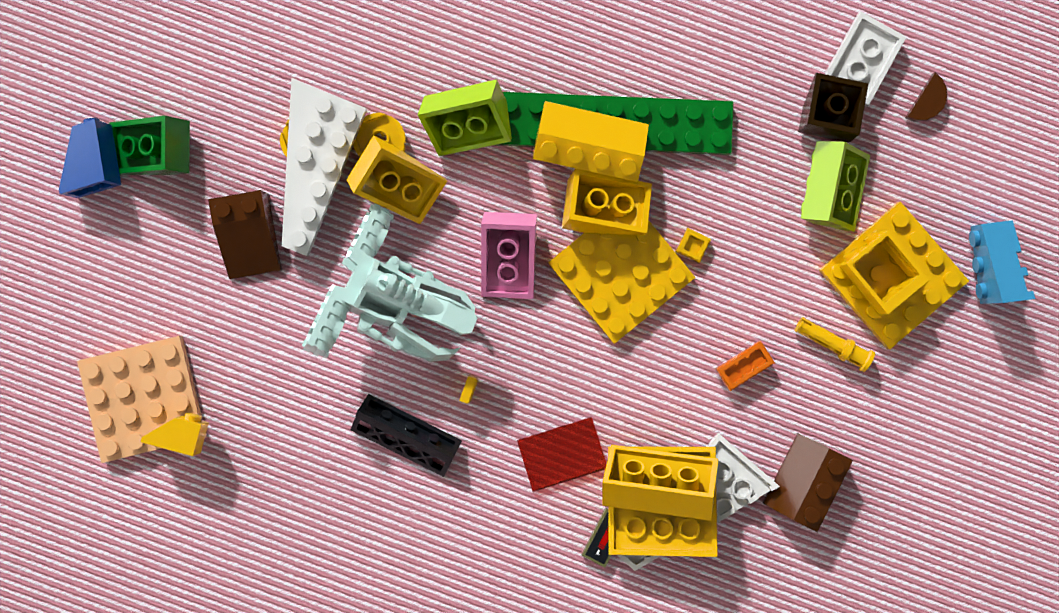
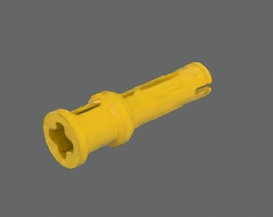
(844, 348)

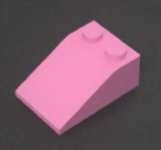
(508, 255)

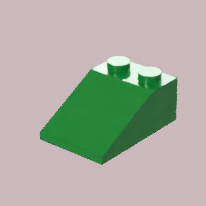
(152, 146)

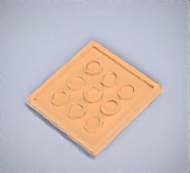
(136, 393)

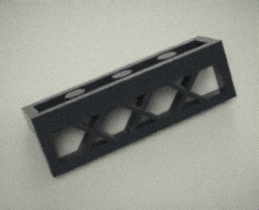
(407, 432)

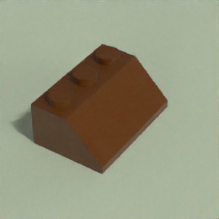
(808, 482)

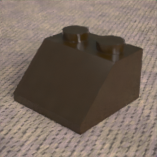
(834, 108)

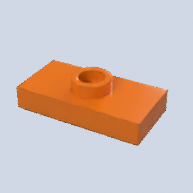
(744, 365)

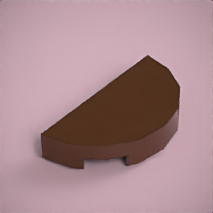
(930, 100)

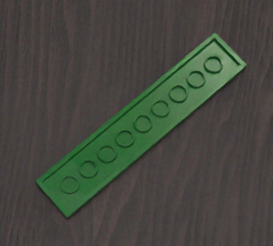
(673, 123)

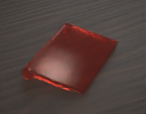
(562, 454)

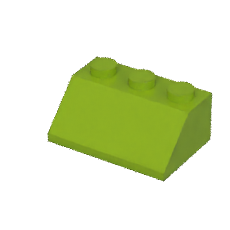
(466, 118)
(835, 185)

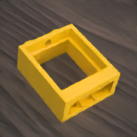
(903, 291)

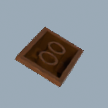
(245, 233)

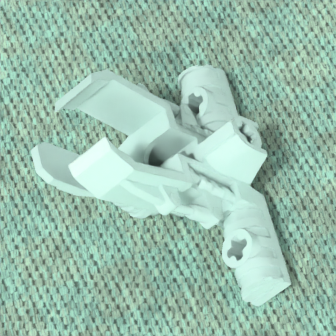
(386, 296)

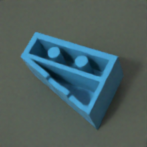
(997, 263)

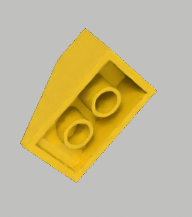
(395, 180)
(606, 204)

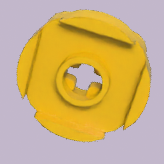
(382, 124)

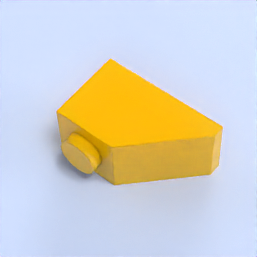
(180, 434)

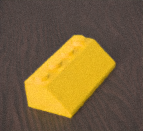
(591, 141)
(660, 482)

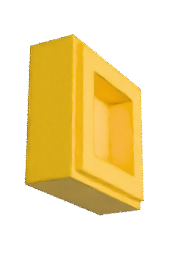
(693, 245)
(469, 389)

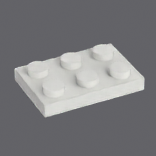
(866, 53)

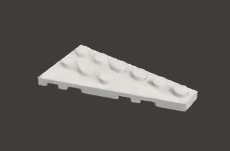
(317, 150)
(736, 486)

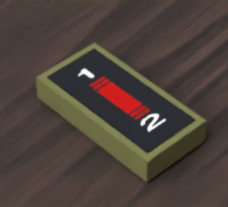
(598, 544)

